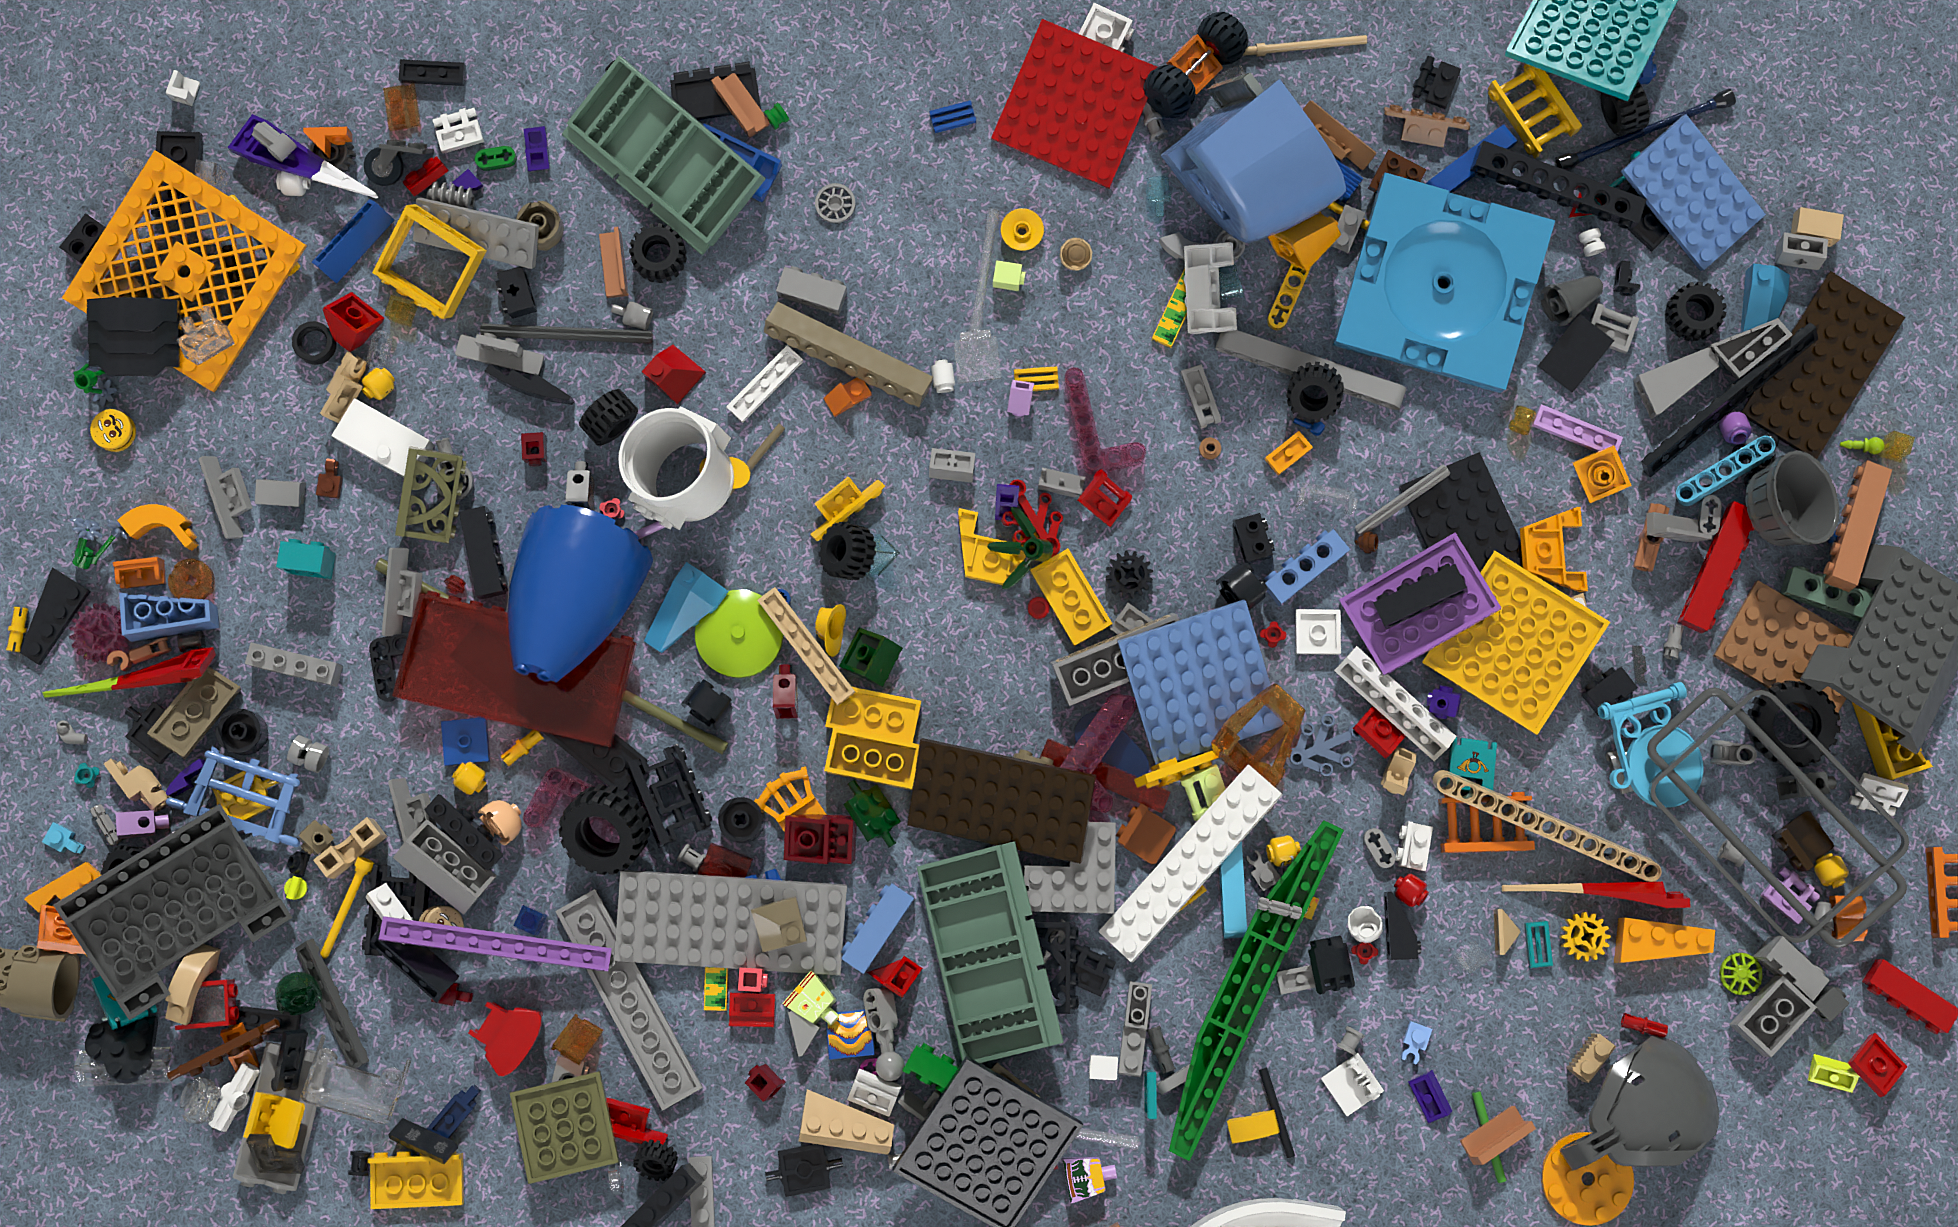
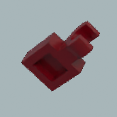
(453, 994)

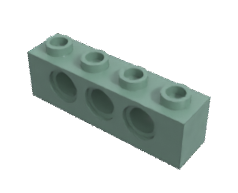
(1794, 588)

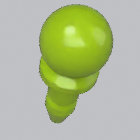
(1873, 445)

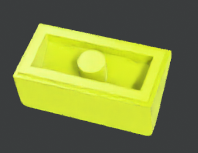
(1832, 1073)

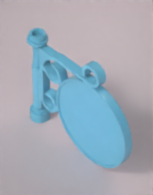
(1637, 765)

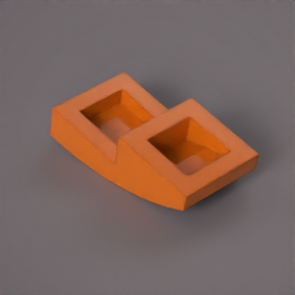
(249, 1053)

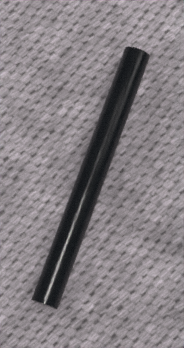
(1274, 1105)

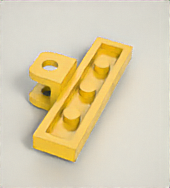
(1171, 770)

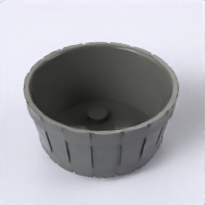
(1793, 501)

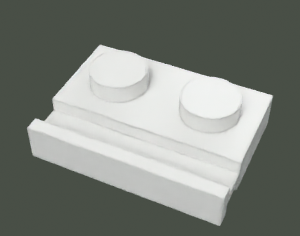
(874, 1092)

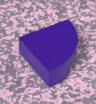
(467, 180)

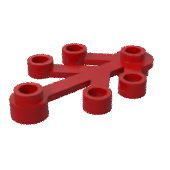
(1036, 520)

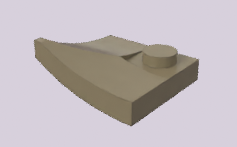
(779, 924)

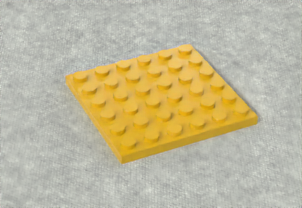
(1523, 652)

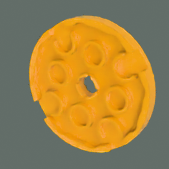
(1580, 1202)

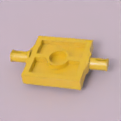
(241, 807)

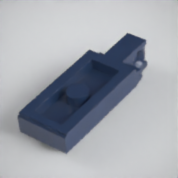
(455, 1112)

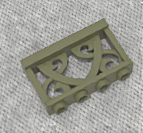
(416, 467)

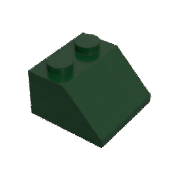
(871, 656)

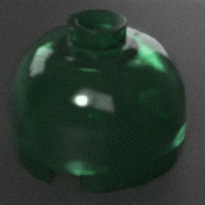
(297, 993)

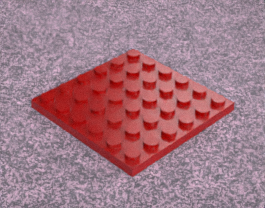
(1074, 104)

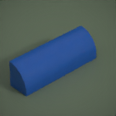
(353, 240)

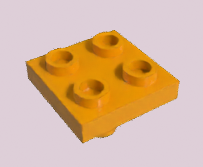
(1601, 474)

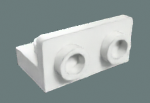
(1414, 846)

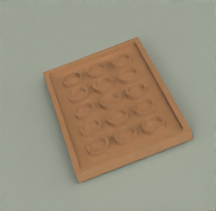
(1776, 639)

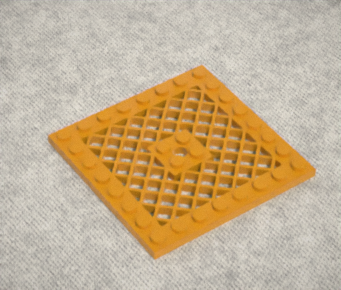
(126, 220)

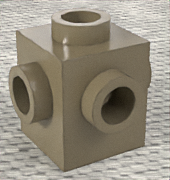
(308, 834)

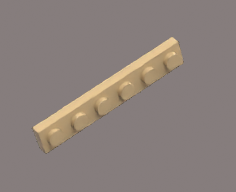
(806, 646)

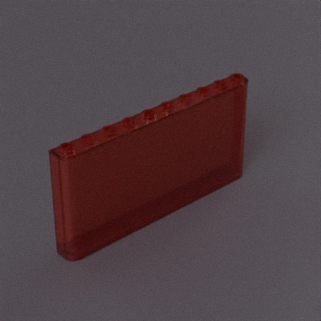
(464, 664)

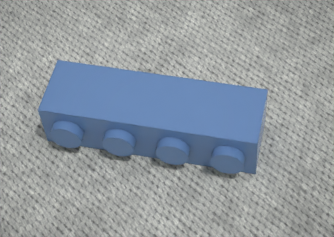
(878, 927)

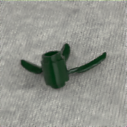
(1034, 548)

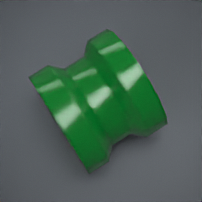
(776, 116)

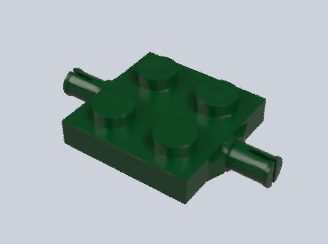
(872, 813)

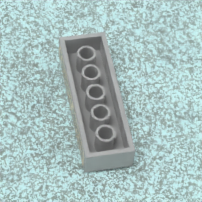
(1098, 666)

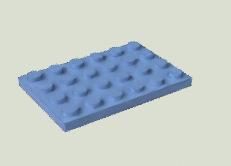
(1693, 192)

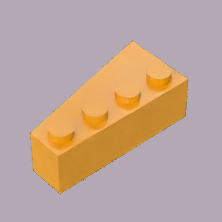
(1655, 940)

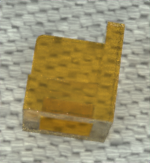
(401, 310)

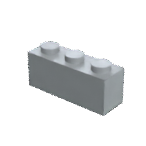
(812, 290)

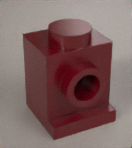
(529, 442)
(756, 1082)

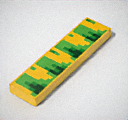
(1173, 316)
(716, 988)

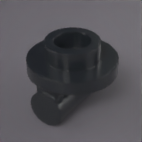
(298, 863)

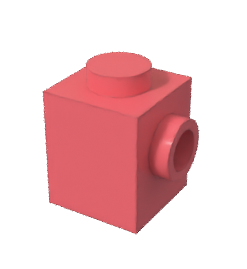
(752, 979)

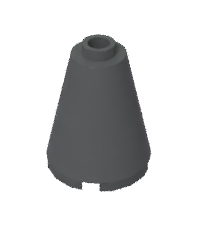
(1569, 298)

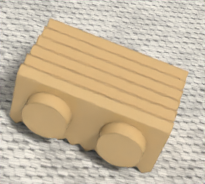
(1591, 1057)

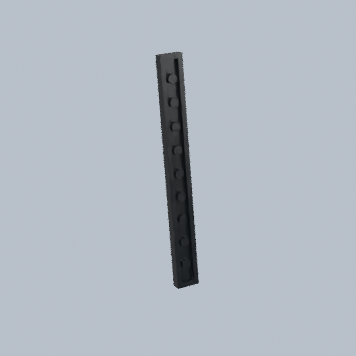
(1729, 400)

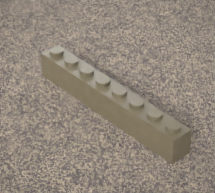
(848, 354)

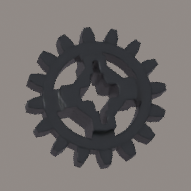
(1137, 580)

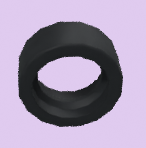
(302, 331)

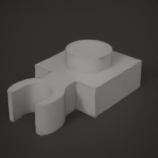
(1264, 874)

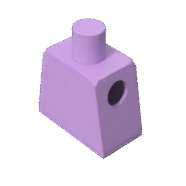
(128, 824)

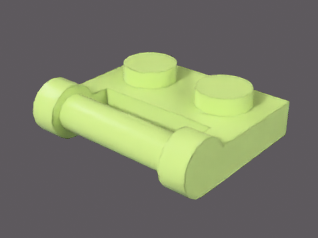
(1210, 784)

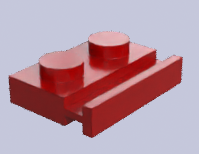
(429, 172)
(752, 1009)

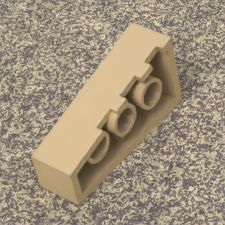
(842, 1126)

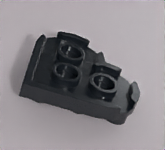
(125, 1050)

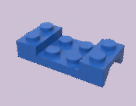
(761, 161)

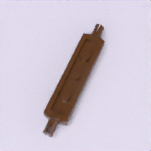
(230, 1048)

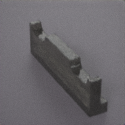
(1639, 664)

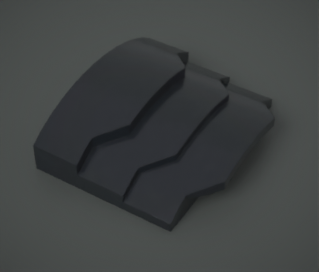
(133, 335)

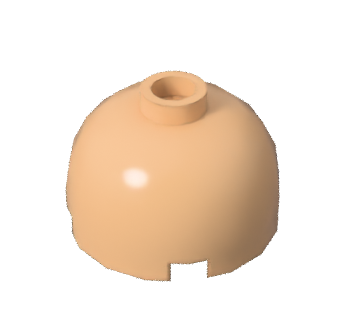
(502, 820)

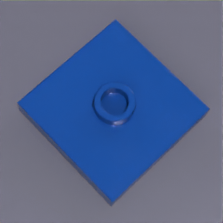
(465, 741)

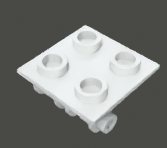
(1352, 1084)

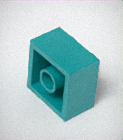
(306, 559)

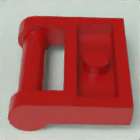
(1099, 503)

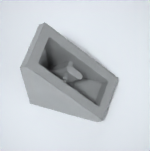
(803, 1032)

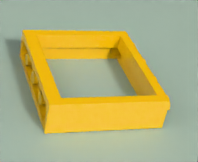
(422, 299)

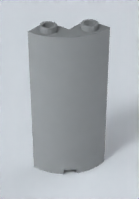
(245, 1168)

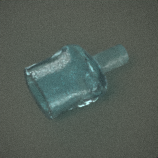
(1158, 193)

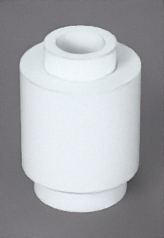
(943, 376)

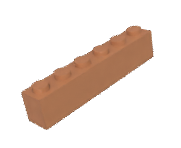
(1857, 526)

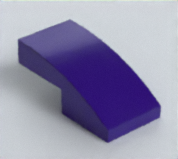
(536, 148)
(1006, 497)
(183, 779)

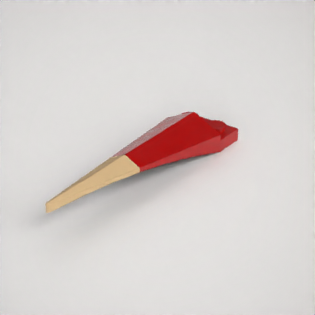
(1644, 892)

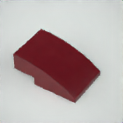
(820, 838)

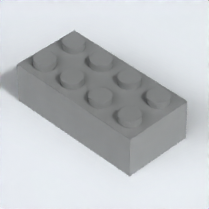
(444, 866)

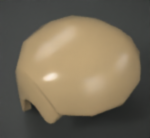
(1075, 254)

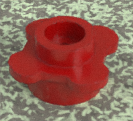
(1273, 628)
(1364, 957)

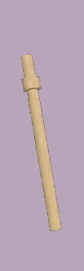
(1261, 49)

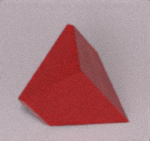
(897, 975)

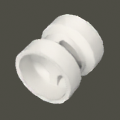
(1592, 242)

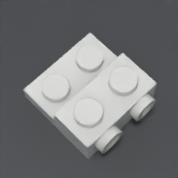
(1107, 27)

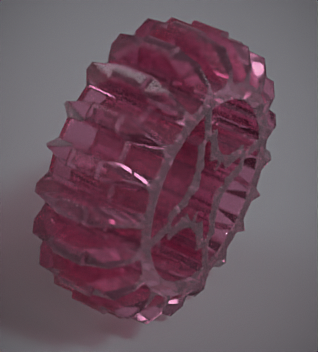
(100, 623)

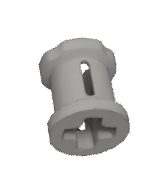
(1730, 853)
(691, 858)
(1350, 1040)

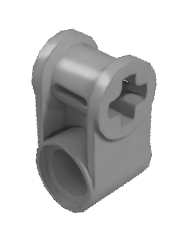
(1728, 753)

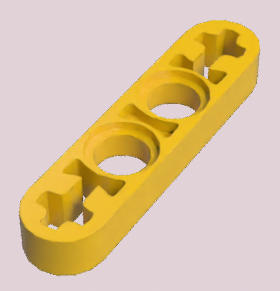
(1292, 292)

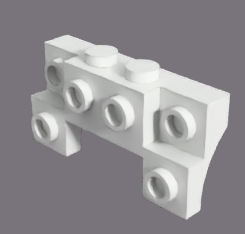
(1203, 288)

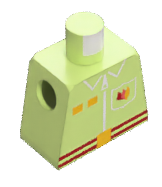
(812, 1000)

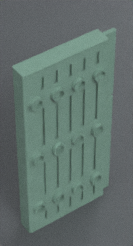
(662, 155)
(989, 954)

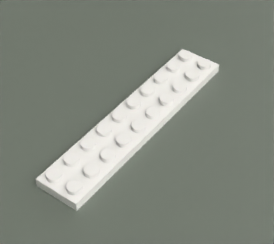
(1190, 863)

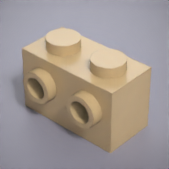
(1818, 224)

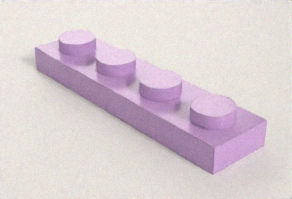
(1575, 430)

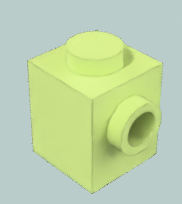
(1008, 276)

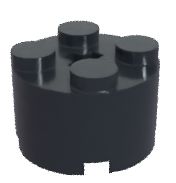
(1242, 584)
(707, 704)
(231, 725)
(739, 807)

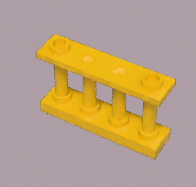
(1556, 106)

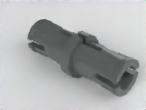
(1161, 1049)

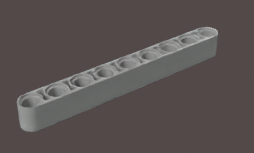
(1288, 360)

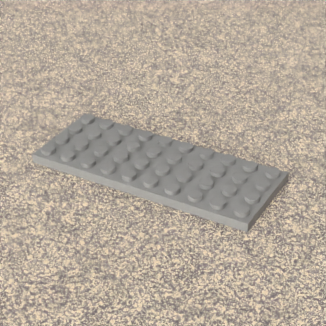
(712, 925)

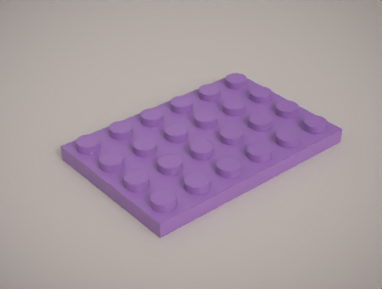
(1431, 628)

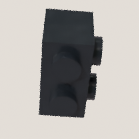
(1253, 538)

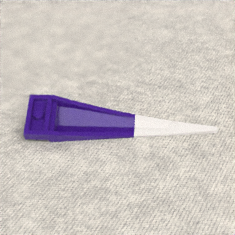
(299, 162)

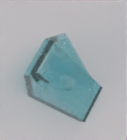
(884, 555)

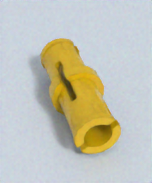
(17, 629)
(522, 747)

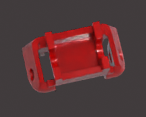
(508, 1036)

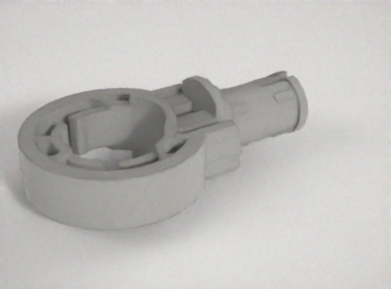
(445, 446)

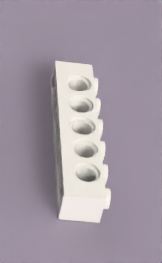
(1395, 703)

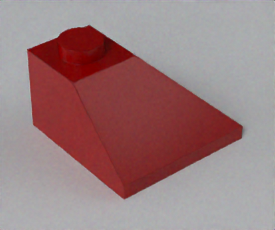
(351, 321)
(673, 373)

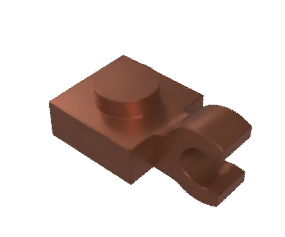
(329, 484)

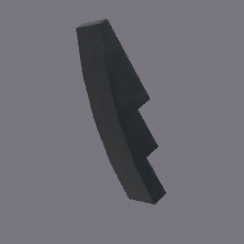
(536, 387)

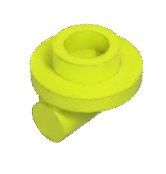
(295, 888)

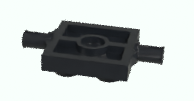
(142, 724)
(804, 1169)

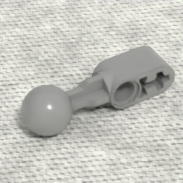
(882, 1020)

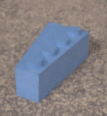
(162, 616)

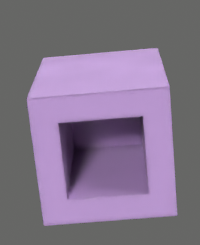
(1020, 398)

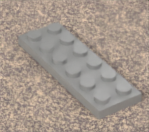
(502, 237)

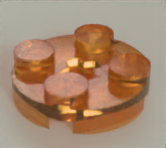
(201, 571)

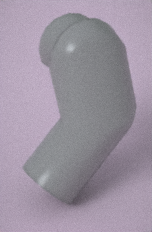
(68, 735)

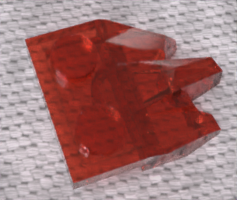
(725, 863)

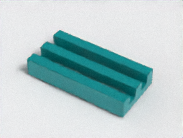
(1529, 941)

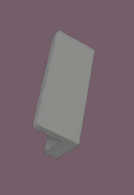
(1674, 528)

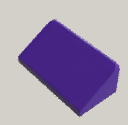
(1430, 1096)

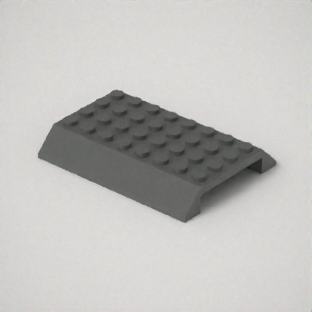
(1901, 649)
(168, 905)

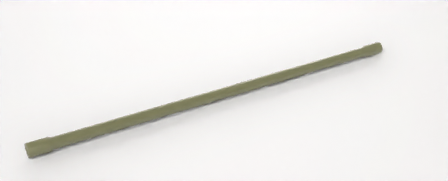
(707, 739)

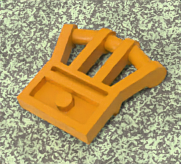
(807, 805)

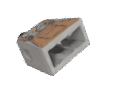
(580, 487)

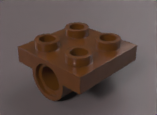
(1399, 166)

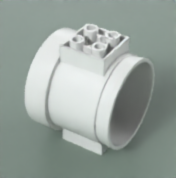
(651, 442)

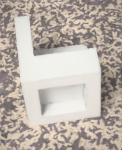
(182, 88)
(1103, 1067)

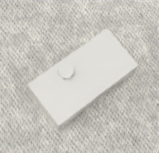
(379, 437)

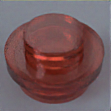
(455, 584)

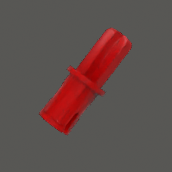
(1644, 1025)

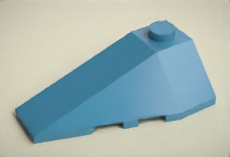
(1764, 295)
(687, 602)

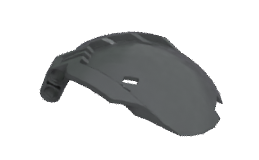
(1637, 1120)

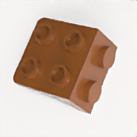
(1145, 834)

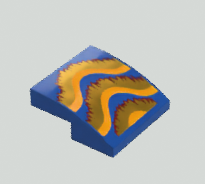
(850, 1036)

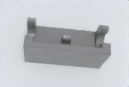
(951, 465)
(1061, 483)
(279, 492)

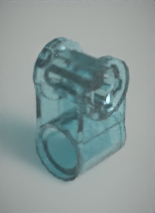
(1230, 284)

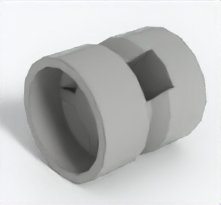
(309, 754)

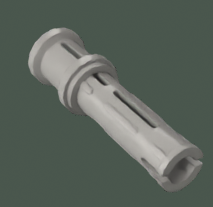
(1154, 123)

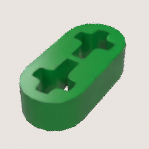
(496, 163)

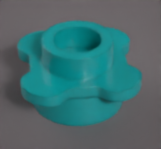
(80, 777)

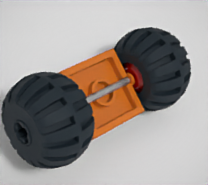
(1217, 43)

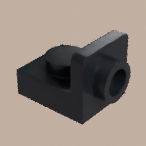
(1622, 276)

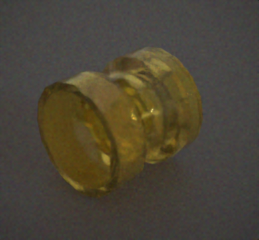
(1522, 420)

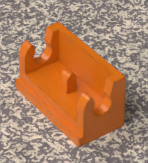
(139, 572)

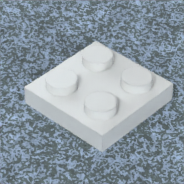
(1317, 632)

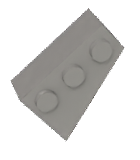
(1748, 348)
(1784, 959)

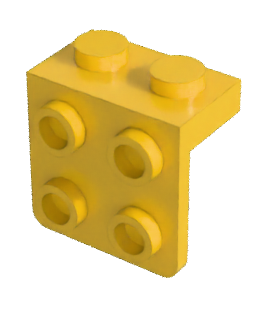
(275, 1116)

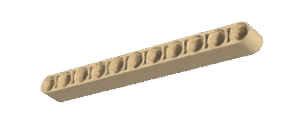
(1554, 833)

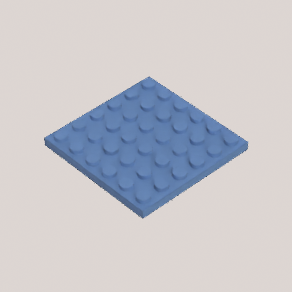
(1196, 677)

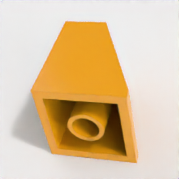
(1306, 241)

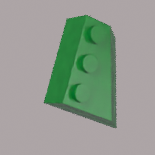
(930, 1067)

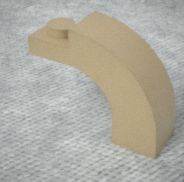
(187, 981)

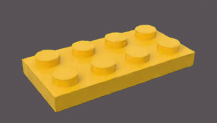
(1071, 597)
(876, 715)

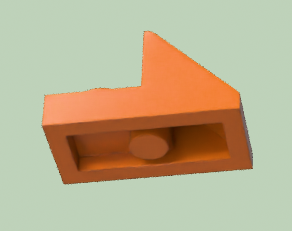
(324, 136)
(847, 396)

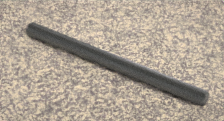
(567, 333)

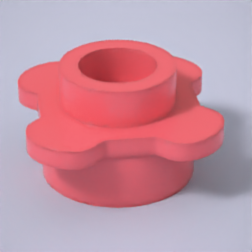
(612, 504)

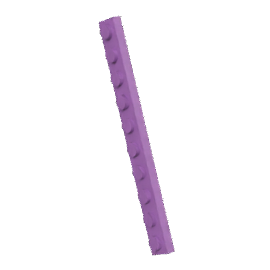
(495, 944)

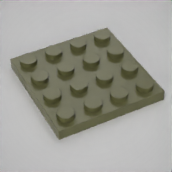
(564, 1127)

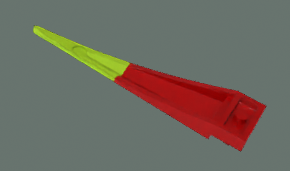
(174, 670)

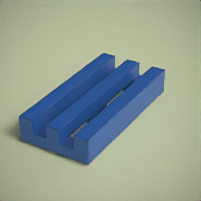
(952, 108)

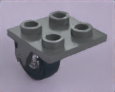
(384, 163)

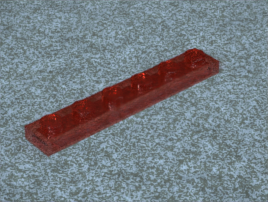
(1113, 778)

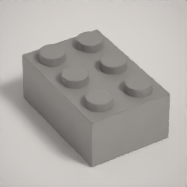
(1773, 1016)

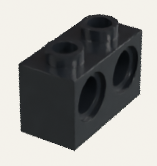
(81, 237)

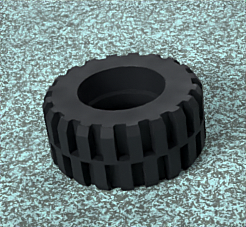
(1823, 716)
(590, 849)

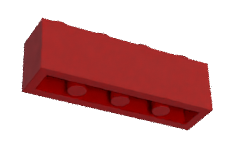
(1911, 996)

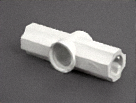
(234, 1096)

